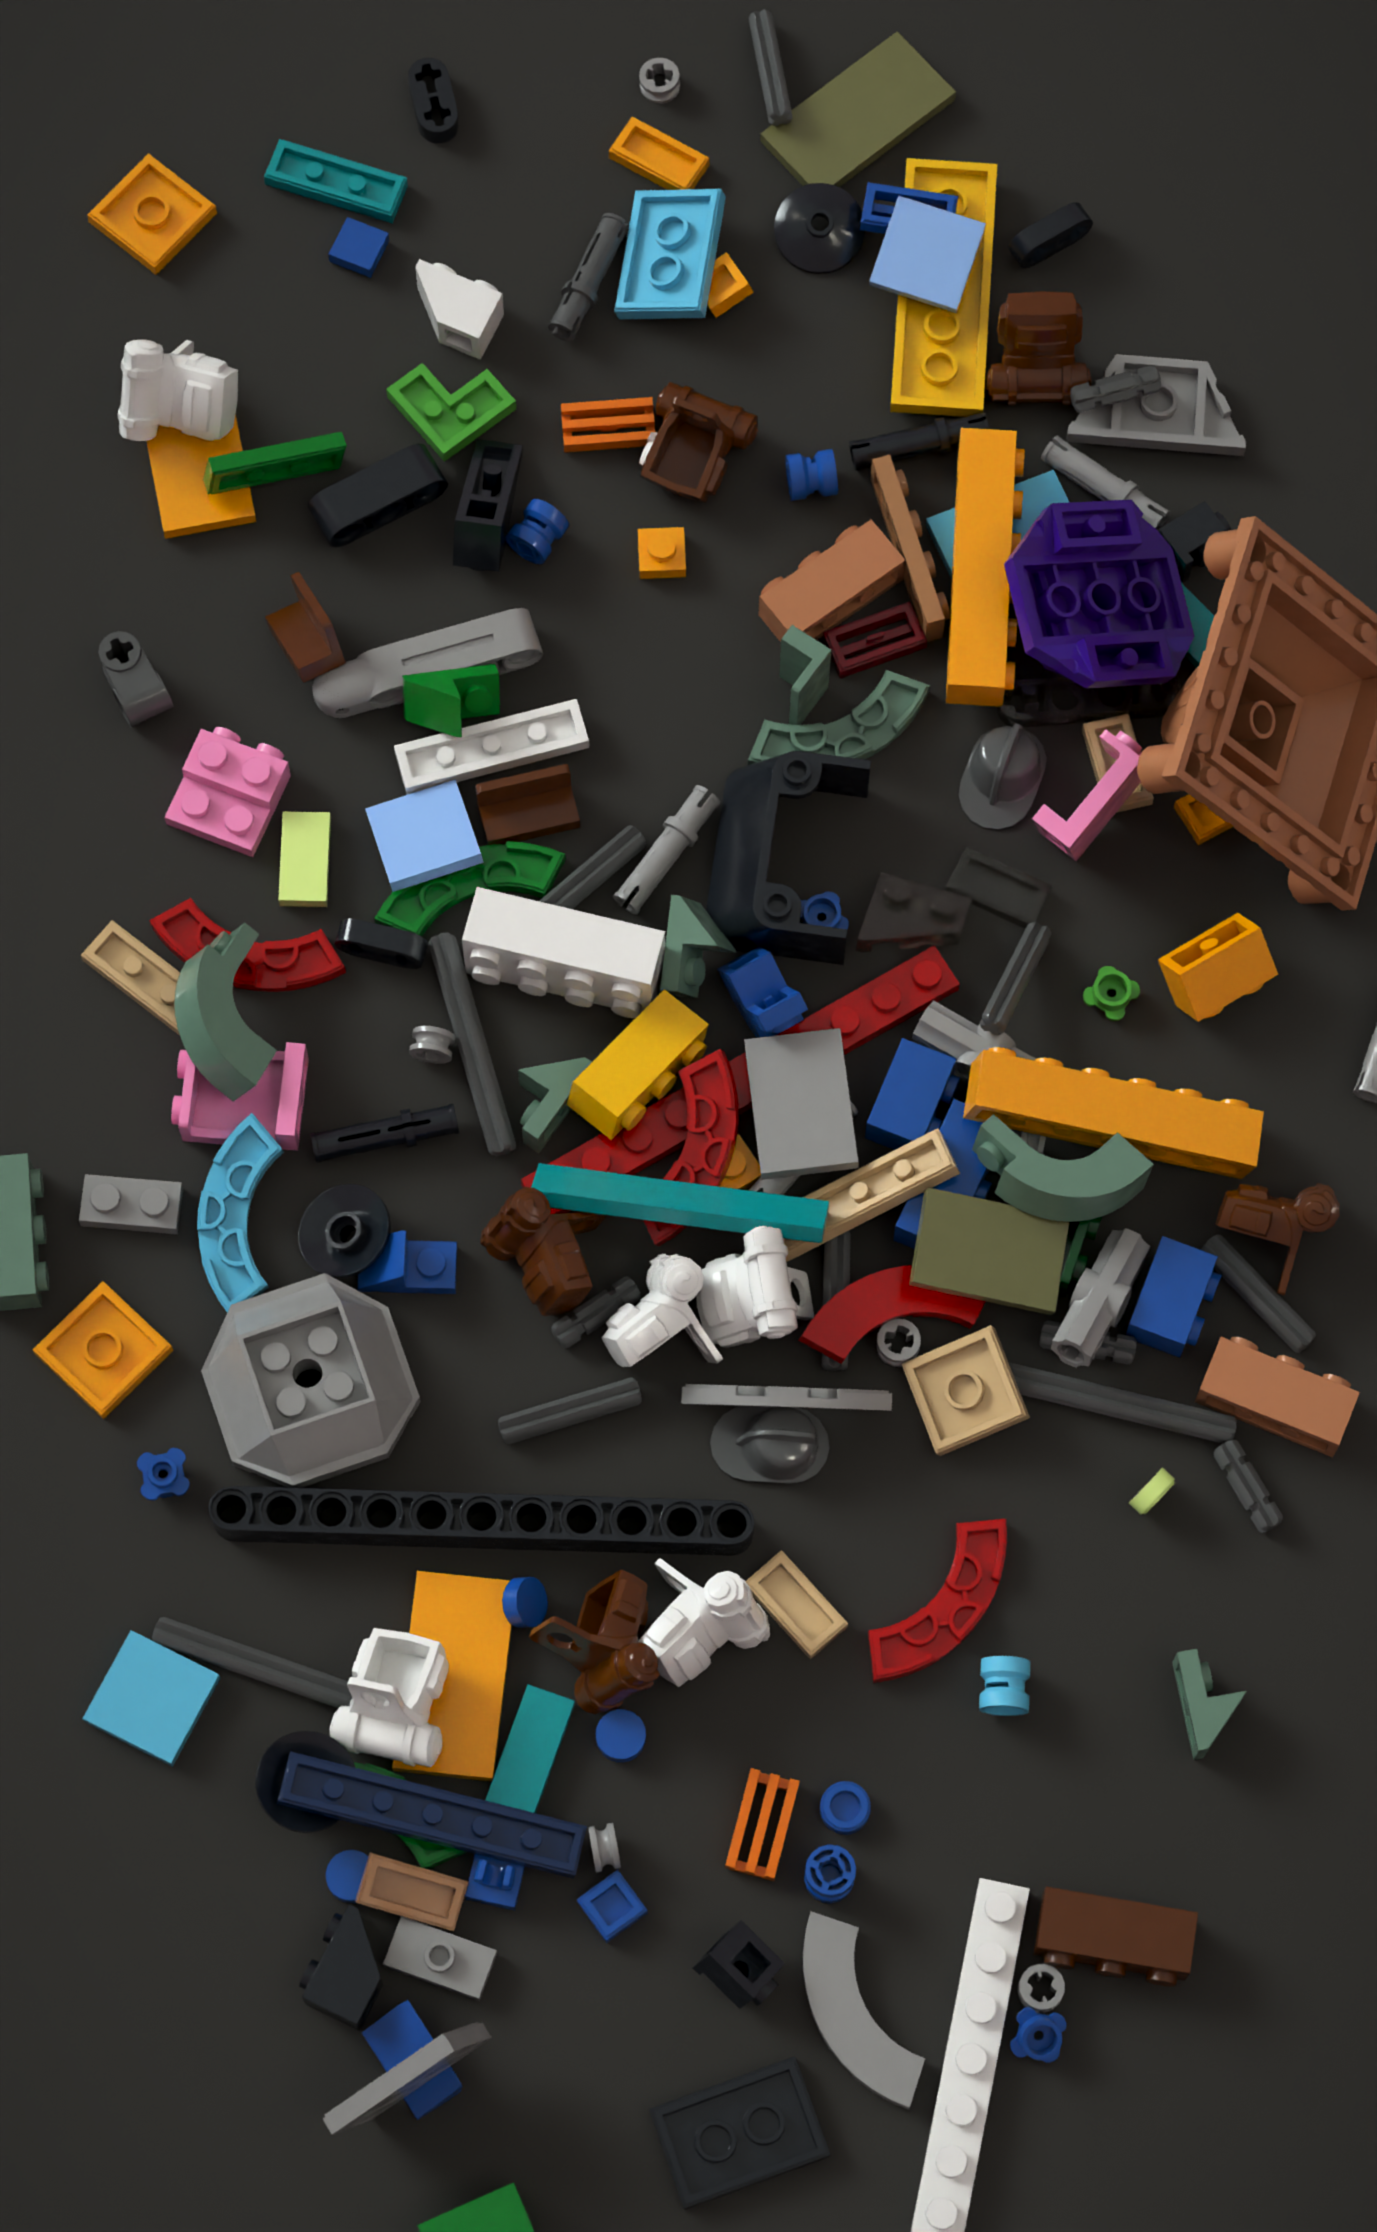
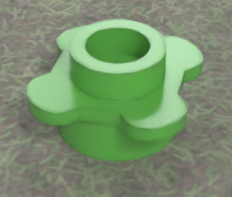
(1115, 980)

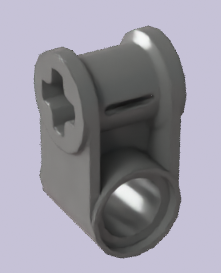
(134, 683)

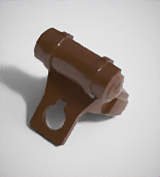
(1038, 349)
(694, 441)
(1279, 1219)
(544, 1248)
(606, 1643)

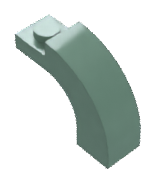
(208, 1019)
(1057, 1187)

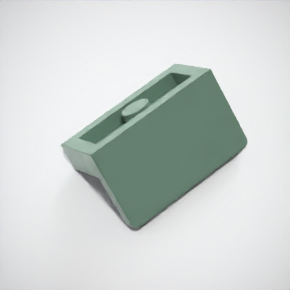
(805, 667)

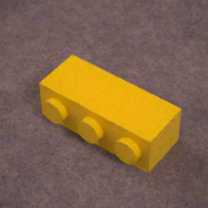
(638, 1065)

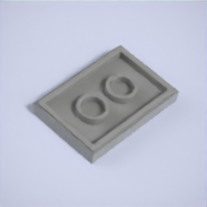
(801, 1104)
(406, 2077)

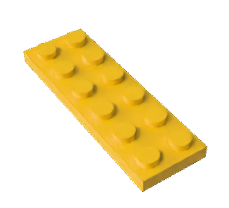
(937, 351)

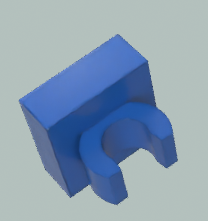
(494, 1882)

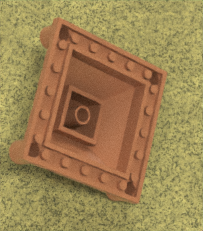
(1281, 716)

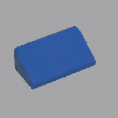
(397, 2038)

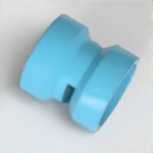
(1004, 1685)

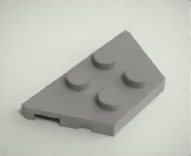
(1180, 417)

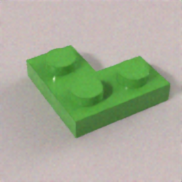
(446, 419)

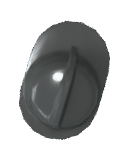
(1002, 777)
(769, 1444)

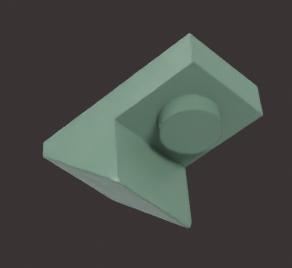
(688, 935)
(552, 1085)
(1202, 1714)

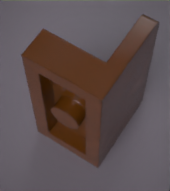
(306, 634)
(527, 805)

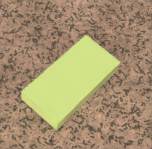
(304, 859)

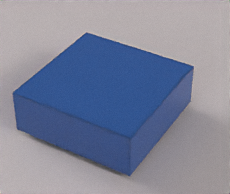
(359, 247)
(612, 1906)

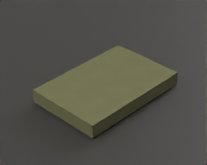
(988, 1252)

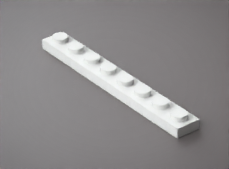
(970, 2058)

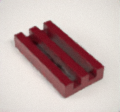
(881, 655)

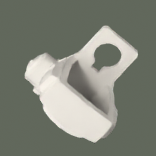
(175, 392)
(752, 1292)
(661, 1313)
(702, 1622)
(392, 1699)

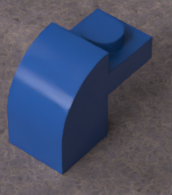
(762, 993)

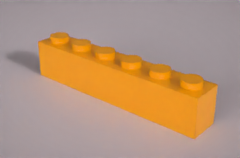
(979, 580)
(1093, 1107)

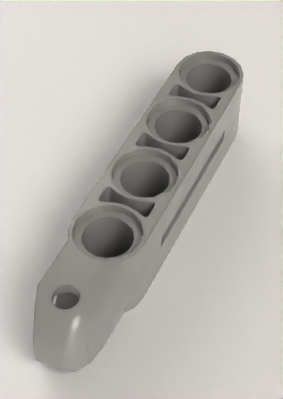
(376, 675)

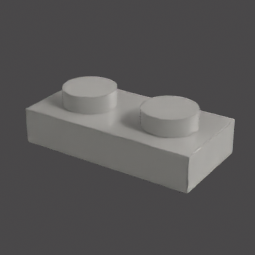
(131, 1204)

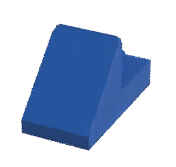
(412, 1267)

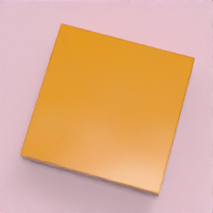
(152, 214)
(103, 1350)

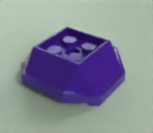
(1099, 595)

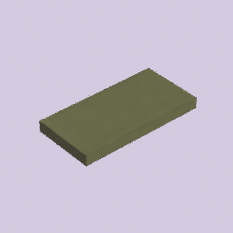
(859, 115)

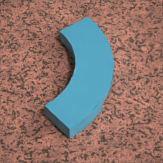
(226, 1208)

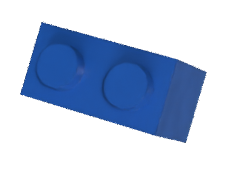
(912, 1095)
(1172, 1296)

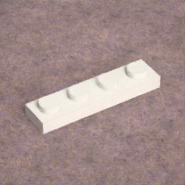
(492, 746)

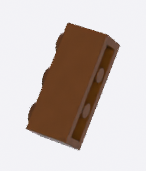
(1115, 1936)

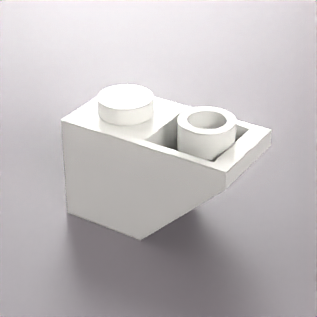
(460, 309)

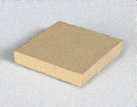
(965, 1390)

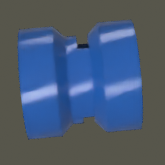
(813, 474)
(537, 531)
(828, 1883)

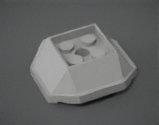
(320, 1430)

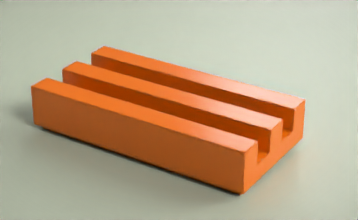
(625, 413)
(773, 1783)

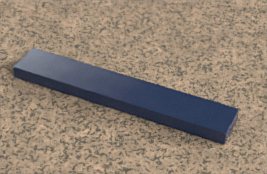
(432, 1815)

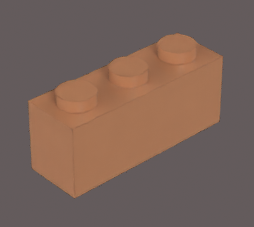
(833, 583)
(1277, 1395)

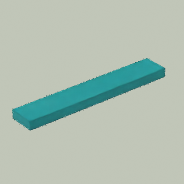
(680, 1202)

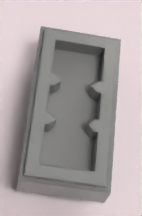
(440, 1958)

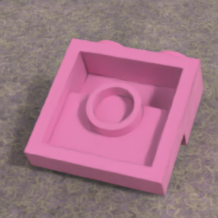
(228, 790)

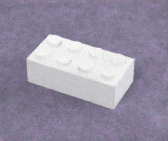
(562, 952)

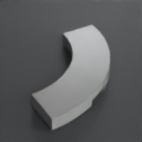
(786, 1397)
(844, 2019)

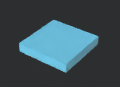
(151, 1698)

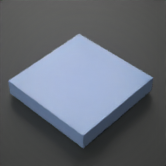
(927, 254)
(424, 835)

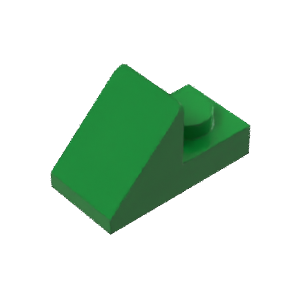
(447, 696)

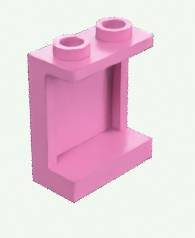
(1101, 803)
(276, 1101)

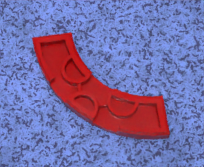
(267, 966)
(710, 1133)
(877, 1300)
(952, 1612)

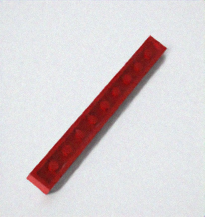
(860, 1017)

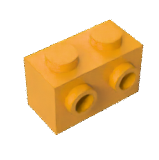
(1218, 967)

